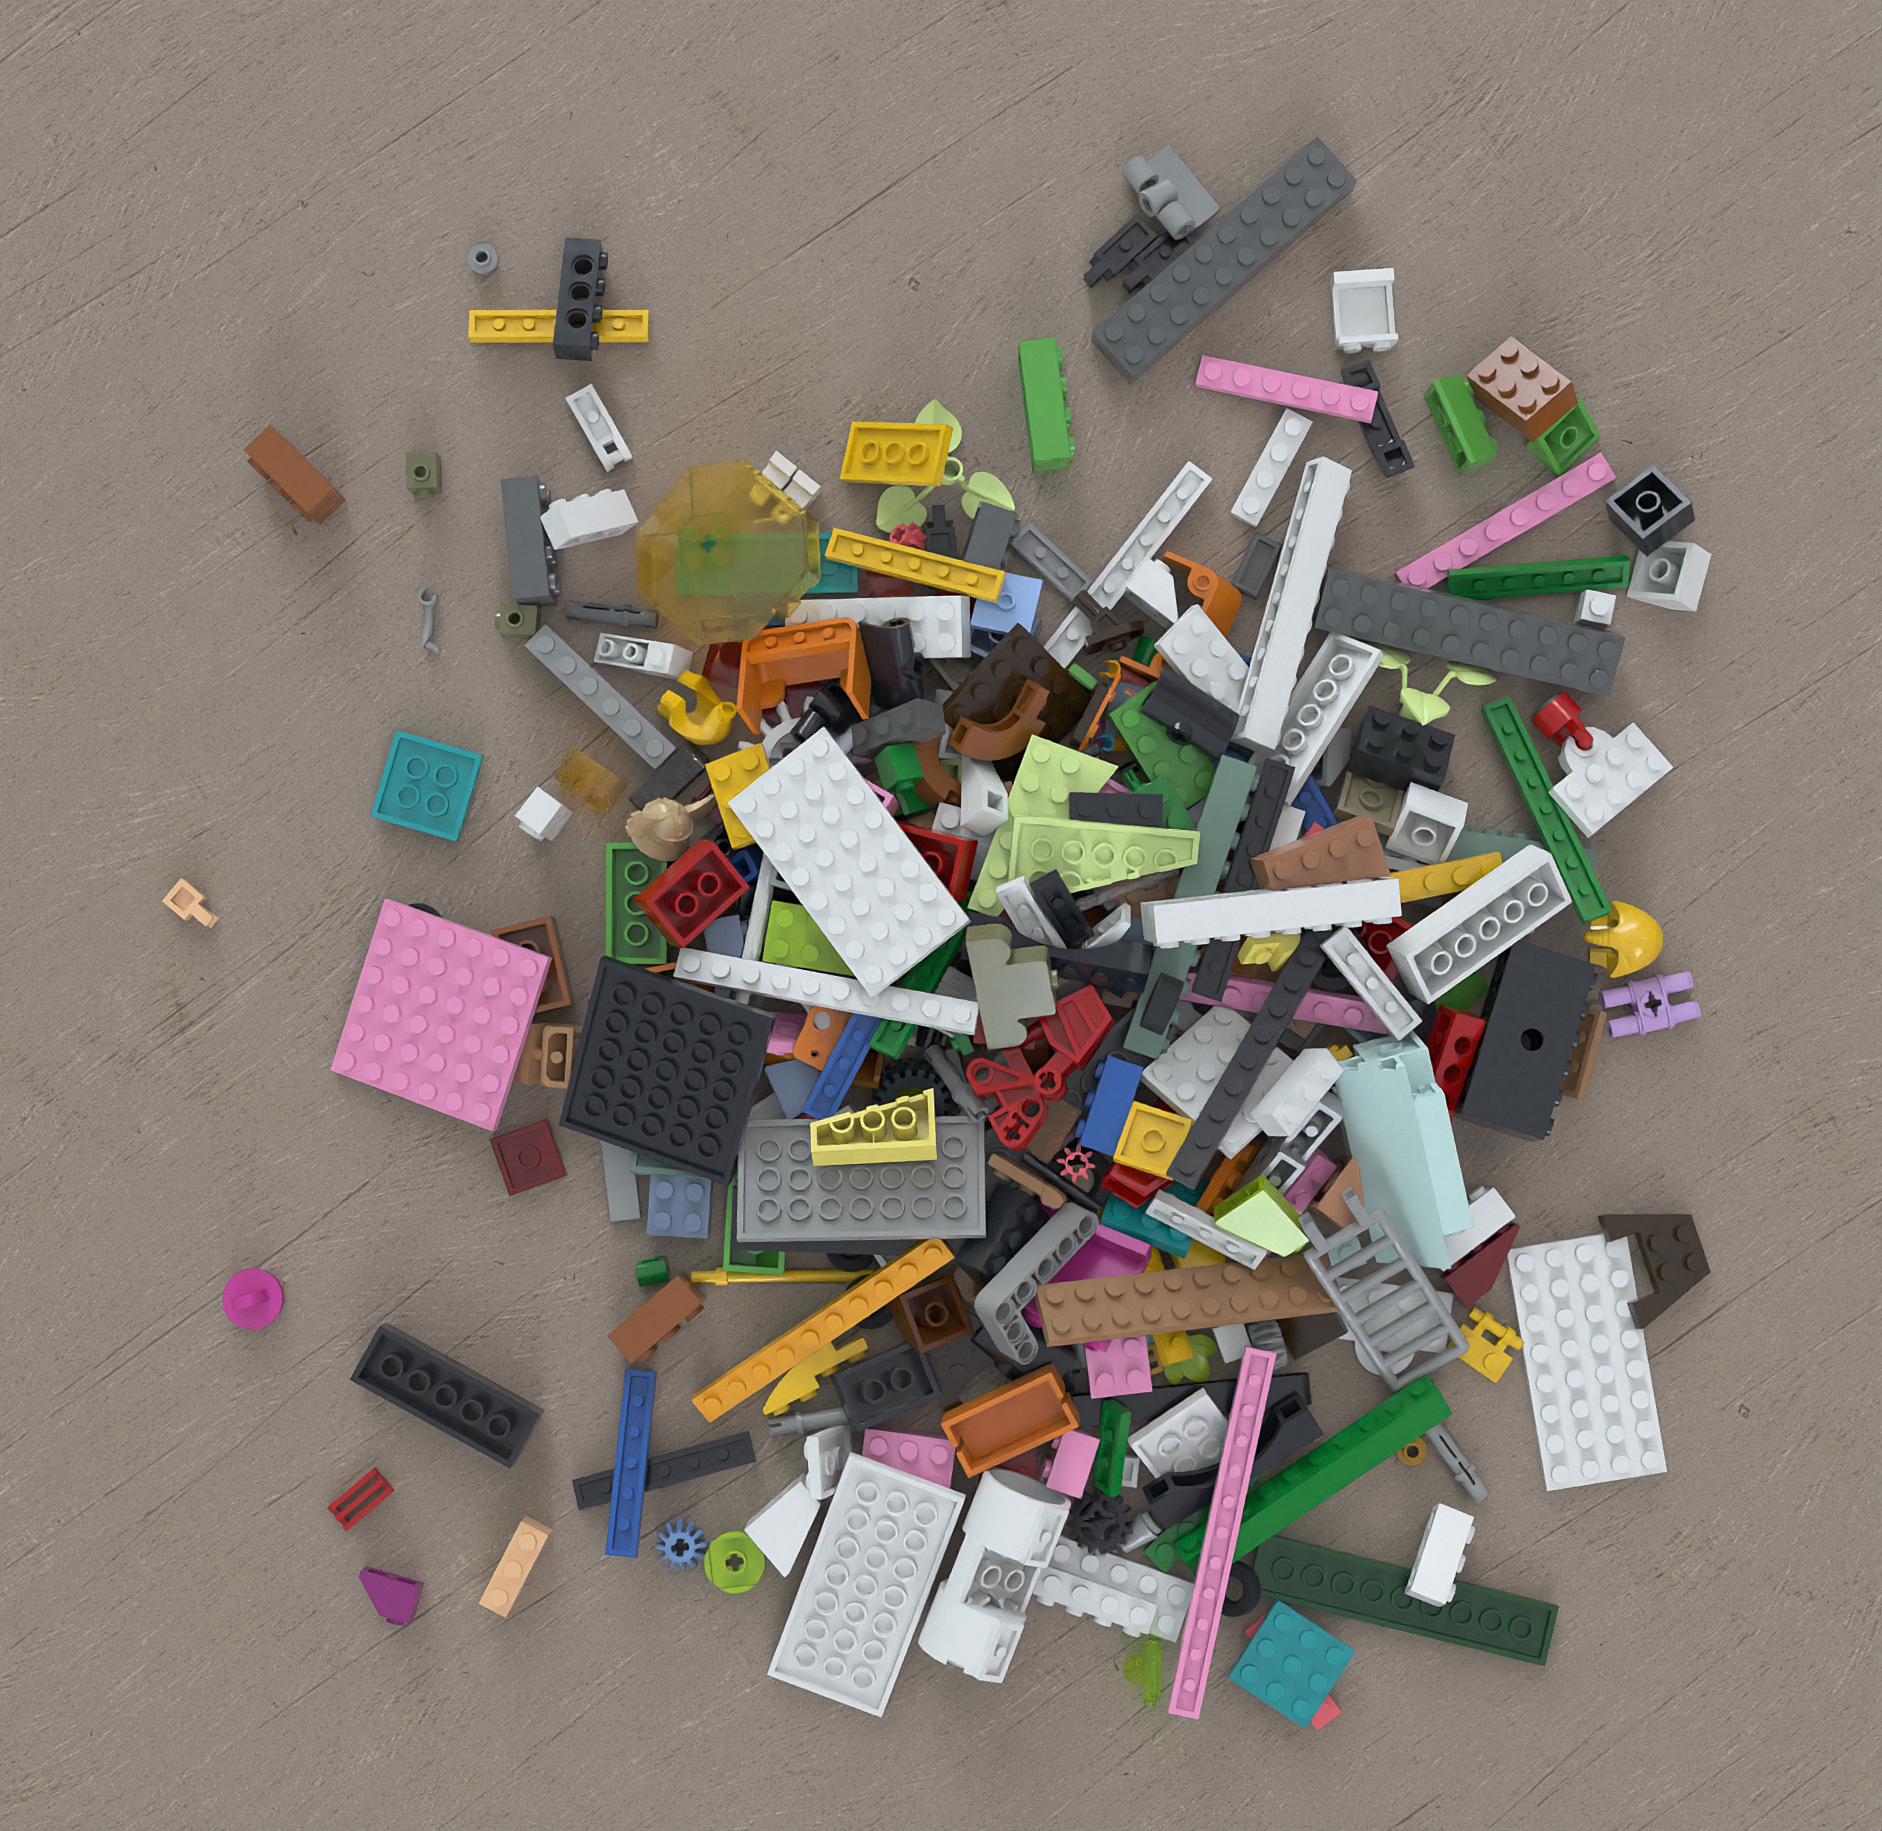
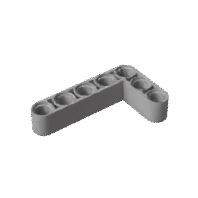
(1017, 1282)

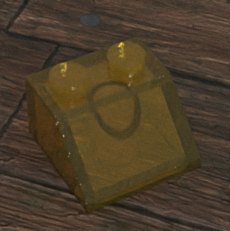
(590, 780)

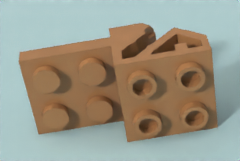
(549, 1054)

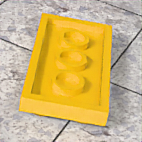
(896, 453)

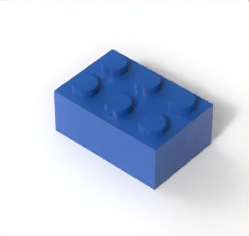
(1108, 1104)

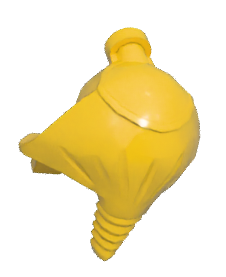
(710, 720)
(1635, 939)

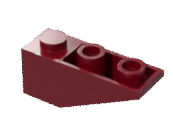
(1477, 1271)

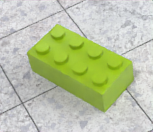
(799, 942)

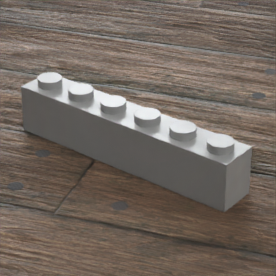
(601, 697)

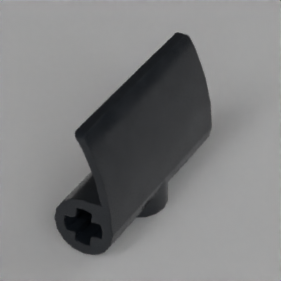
(893, 663)
(833, 711)
(1190, 714)
(1060, 1355)

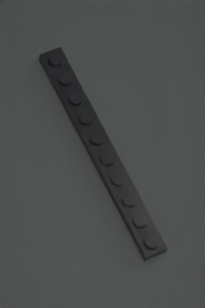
(1250, 1059)

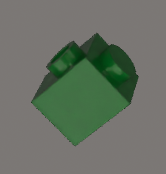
(899, 768)

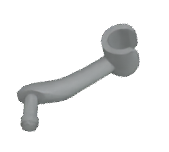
(428, 620)

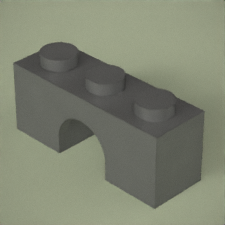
(911, 721)

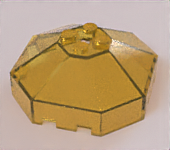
(760, 559)

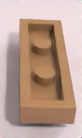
(1584, 1055)

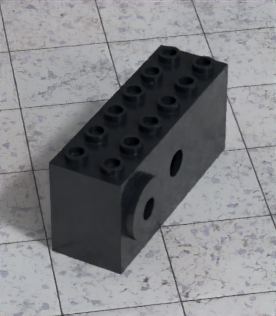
(1545, 999)

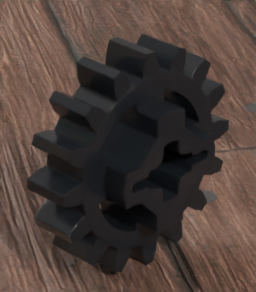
(1102, 1534)

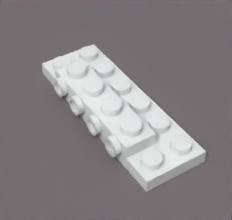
(1114, 1590)

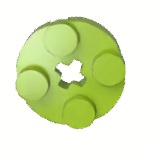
(723, 1575)

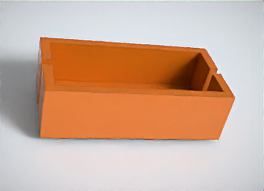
(1010, 1420)

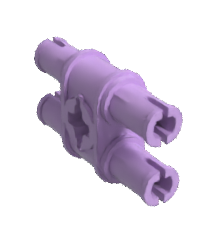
(1645, 990)

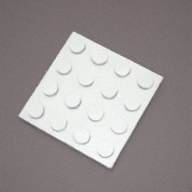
(1195, 1065)

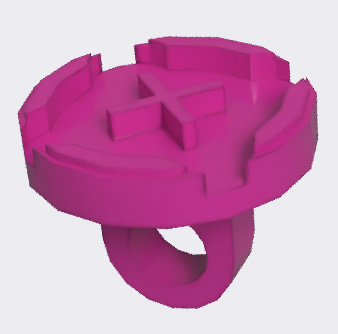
(253, 1298)

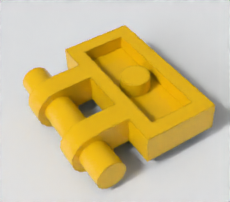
(1482, 1354)

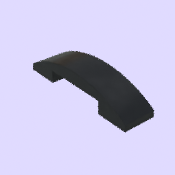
(1381, 433)

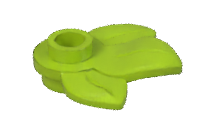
(1196, 1368)

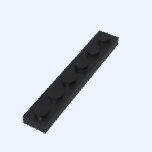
(672, 1468)

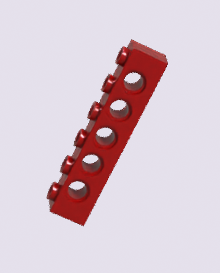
(1453, 1049)

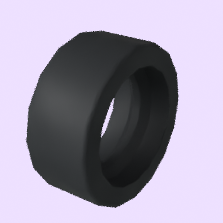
(1161, 1004)

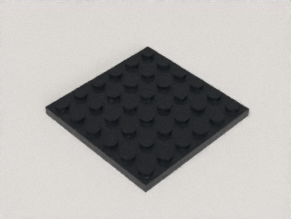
(666, 1069)

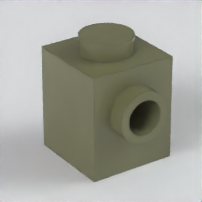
(423, 474)
(518, 621)

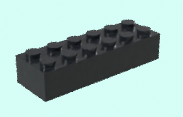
(447, 1394)

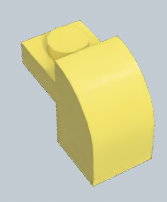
(1272, 949)

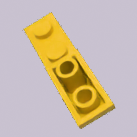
(802, 1379)

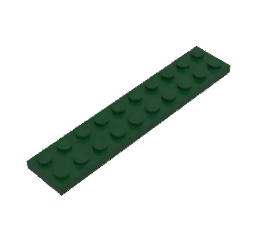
(1375, 1594)

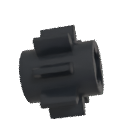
(928, 1036)

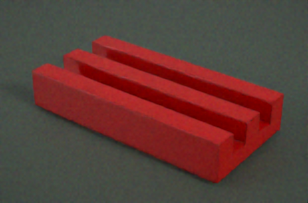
(341, 1515)

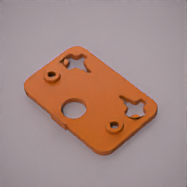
(1093, 728)
(817, 1040)

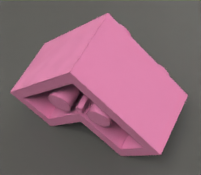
(1070, 1462)

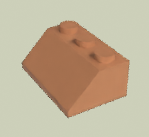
(1330, 1202)

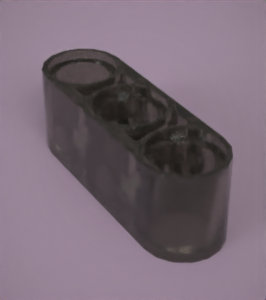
(672, 776)

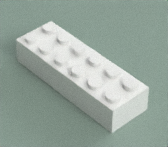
(937, 622)
(1479, 923)

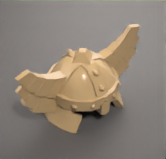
(666, 825)

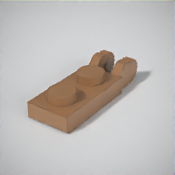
(1029, 1181)

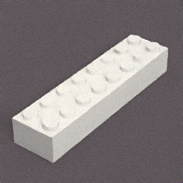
(1268, 910)

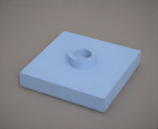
(1015, 605)

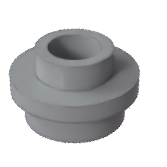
(487, 266)

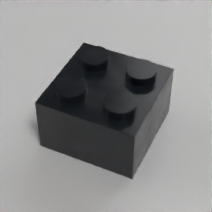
(1650, 510)

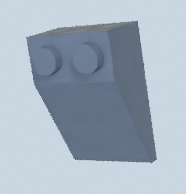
(727, 938)

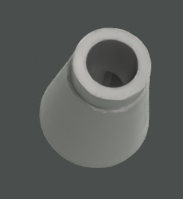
(1144, 1529)

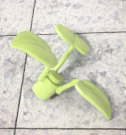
(901, 506)
(1423, 706)

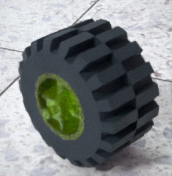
(911, 1080)

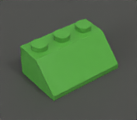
(1461, 423)
(747, 1260)

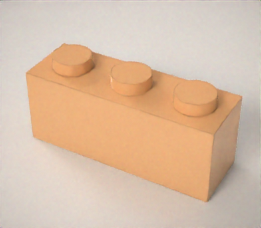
(515, 1566)

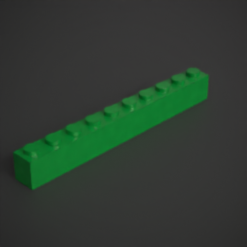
(1329, 1467)

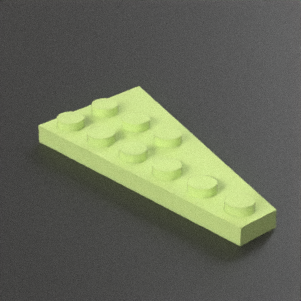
(1038, 791)
(1096, 852)

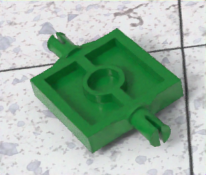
(1174, 812)

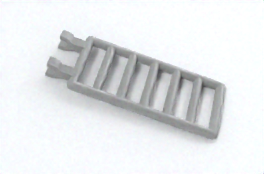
(1355, 1320)

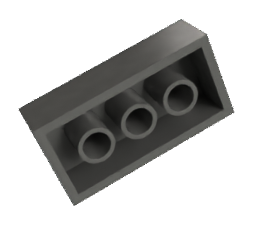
(528, 543)

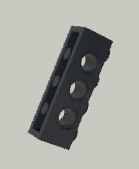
(578, 257)

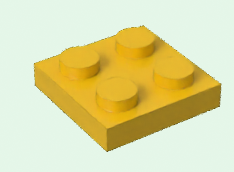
(1151, 1139)

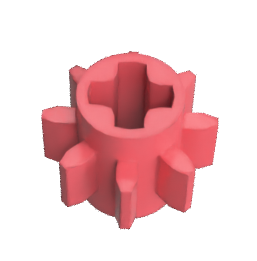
(909, 536)
(1081, 1170)

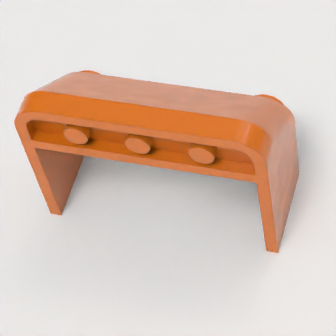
(1220, 605)
(801, 656)

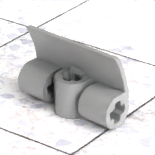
(1170, 192)

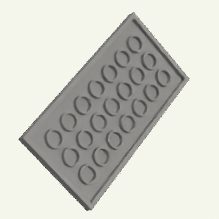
(794, 1201)

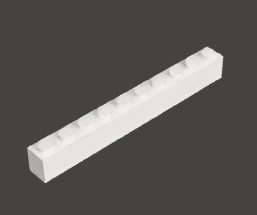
(1291, 605)

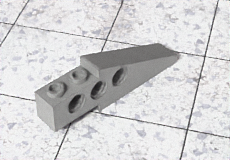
(1285, 1156)

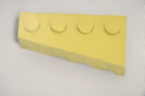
(879, 1134)

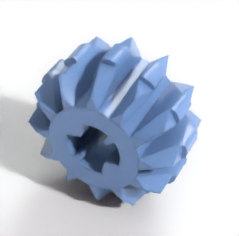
(671, 1538)

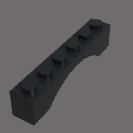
(1115, 965)
(1184, 1493)

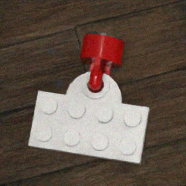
(1601, 770)

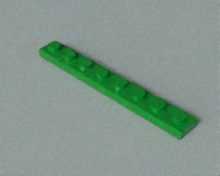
(1545, 812)

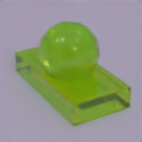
(1146, 1670)

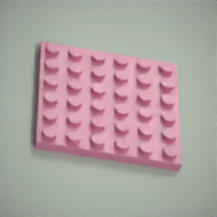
(441, 1014)

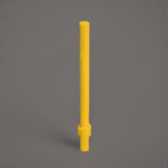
(722, 1278)

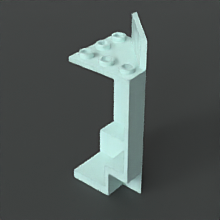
(1403, 1146)

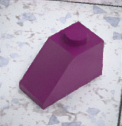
(392, 1594)

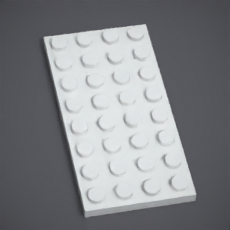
(849, 862)
(1585, 1361)
(866, 1584)

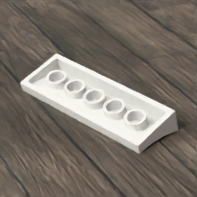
(1321, 705)

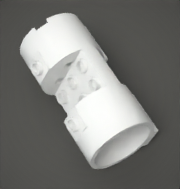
(1005, 1546)

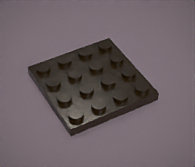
(997, 683)

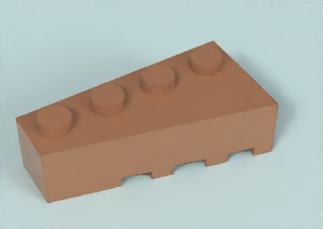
(1328, 856)

